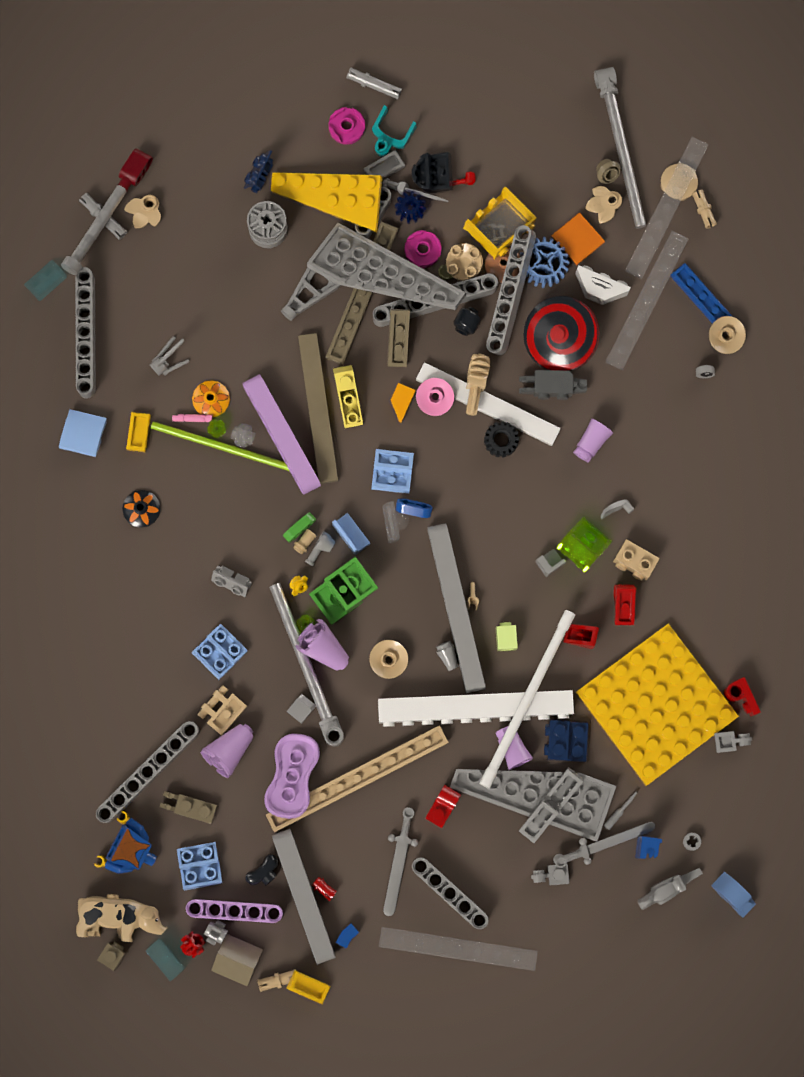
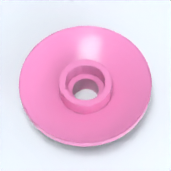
(427, 403)

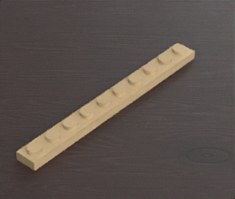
(366, 774)

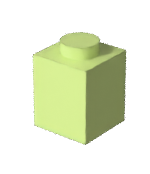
(506, 637)

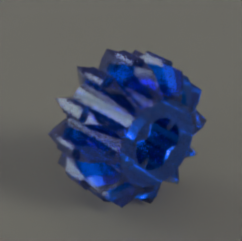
(403, 205)

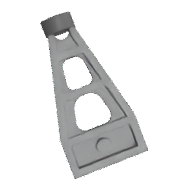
(319, 294)

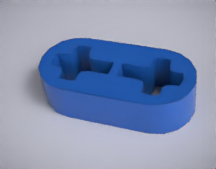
(413, 508)

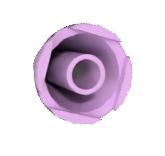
(321, 644)
(228, 749)

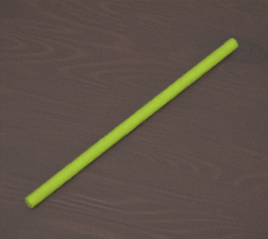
(219, 445)

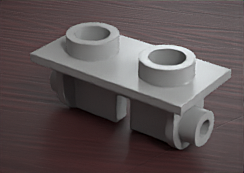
(223, 577)

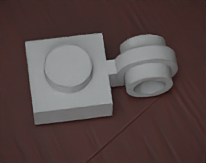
(726, 741)
(556, 875)

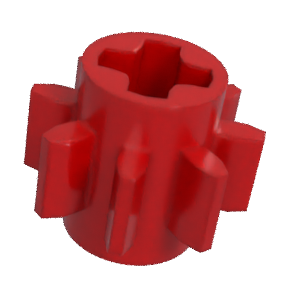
(192, 944)

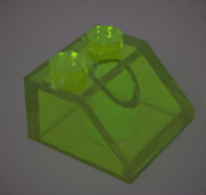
(584, 544)

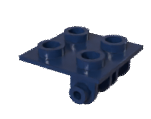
(262, 166)

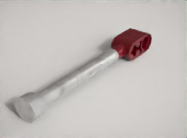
(130, 174)

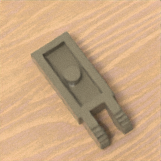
(191, 807)

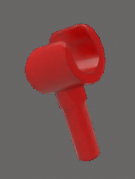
(469, 179)

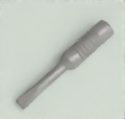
(618, 813)

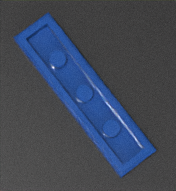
(699, 293)

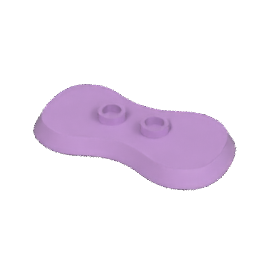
(289, 790)

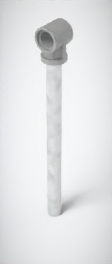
(606, 81)
(329, 723)

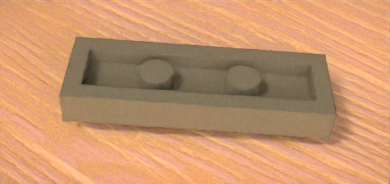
(398, 337)

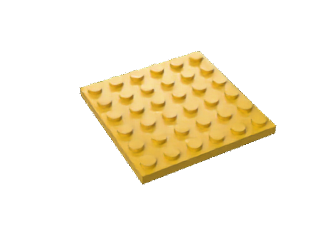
(657, 704)

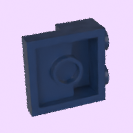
(566, 741)

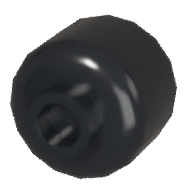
(467, 321)

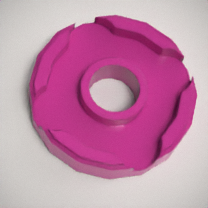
(346, 115)
(419, 238)

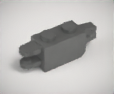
(553, 384)

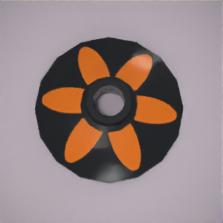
(147, 515)

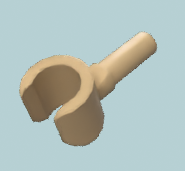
(472, 599)

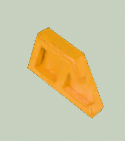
(401, 400)

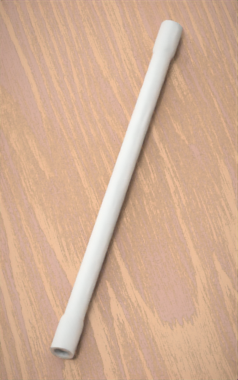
(491, 771)

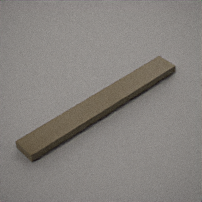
(357, 305)
(318, 408)

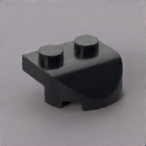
(433, 172)

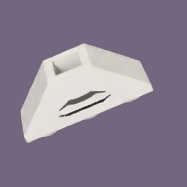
(600, 286)

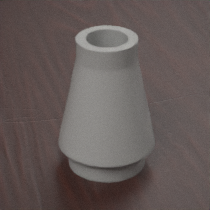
(447, 654)

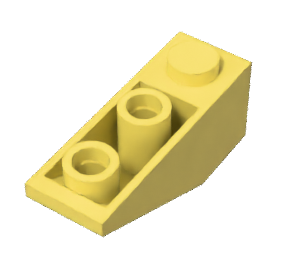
(348, 396)

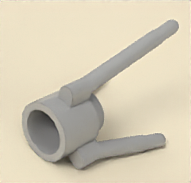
(159, 364)

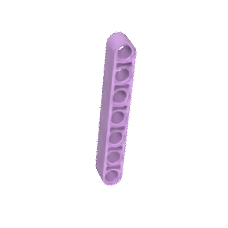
(281, 434)

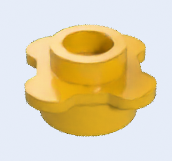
(298, 585)

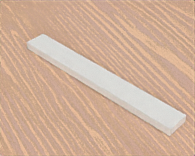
(496, 407)

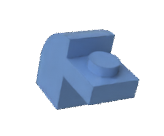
(734, 894)

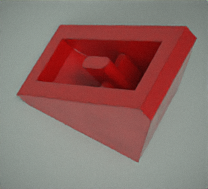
(581, 636)

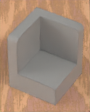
(550, 562)

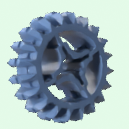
(548, 269)

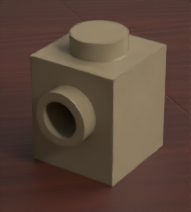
(112, 955)

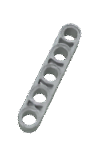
(456, 900)

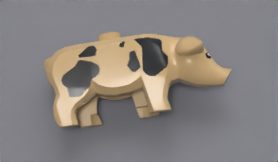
(116, 913)

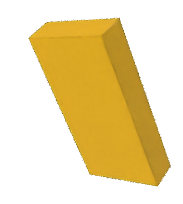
(138, 432)
(308, 987)

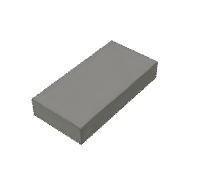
(386, 165)

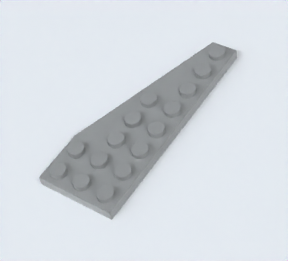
(364, 265)
(526, 789)

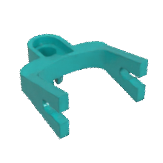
(385, 139)

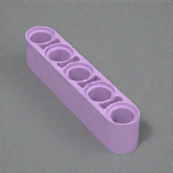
(225, 913)

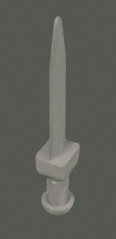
(404, 187)

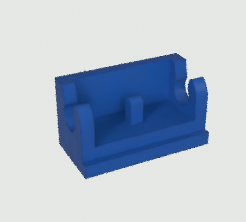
(648, 846)

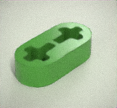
(299, 527)

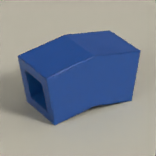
(346, 935)

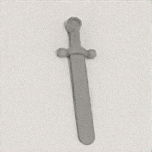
(584, 851)
(398, 862)

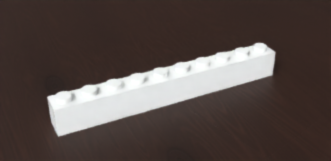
(473, 707)

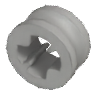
(687, 837)

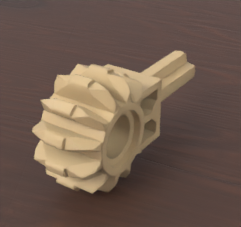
(476, 381)

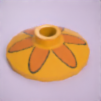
(217, 405)

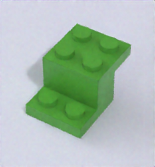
(343, 591)

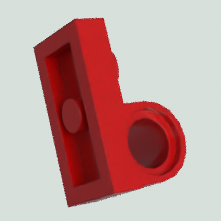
(624, 604)
(749, 705)
(443, 806)

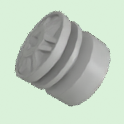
(274, 232)

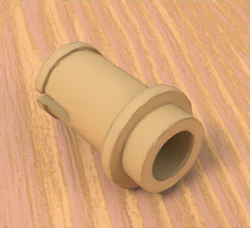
(304, 541)

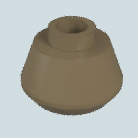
(608, 171)

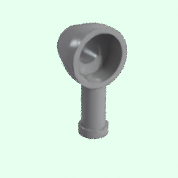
(324, 543)

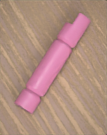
(191, 418)

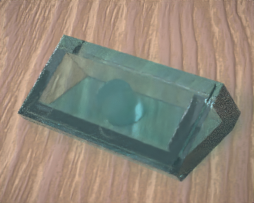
(45, 280)
(165, 959)

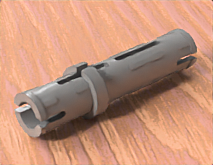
(374, 83)
(95, 208)

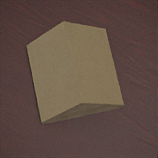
(237, 959)

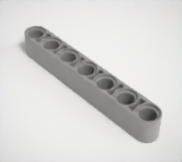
(507, 282)
(477, 283)
(85, 341)
(138, 775)
(303, 896)

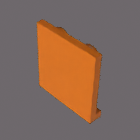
(578, 238)

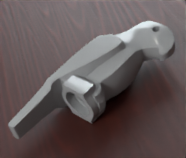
(667, 889)

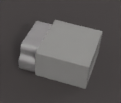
(301, 708)

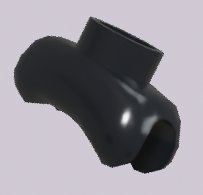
(264, 872)

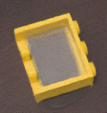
(498, 222)

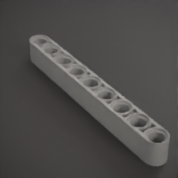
(456, 608)

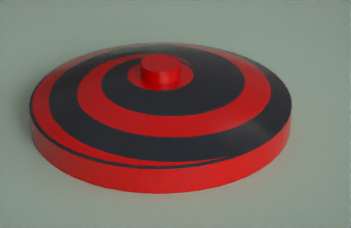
(561, 334)

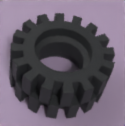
(501, 450)

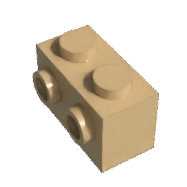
(635, 560)

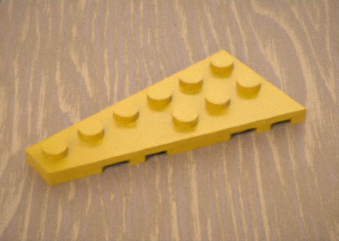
(340, 195)

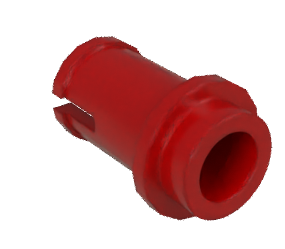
(323, 888)

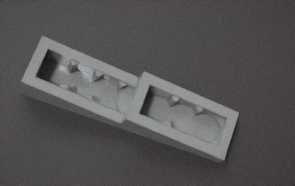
(551, 805)

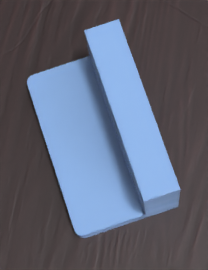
(351, 533)

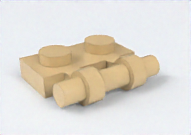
(226, 714)

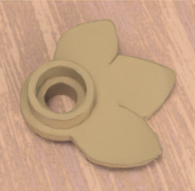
(601, 205)
(142, 213)

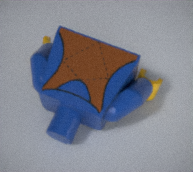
(128, 849)

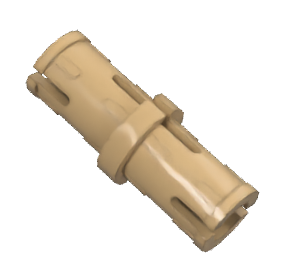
(704, 209)
(275, 981)

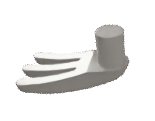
(617, 506)

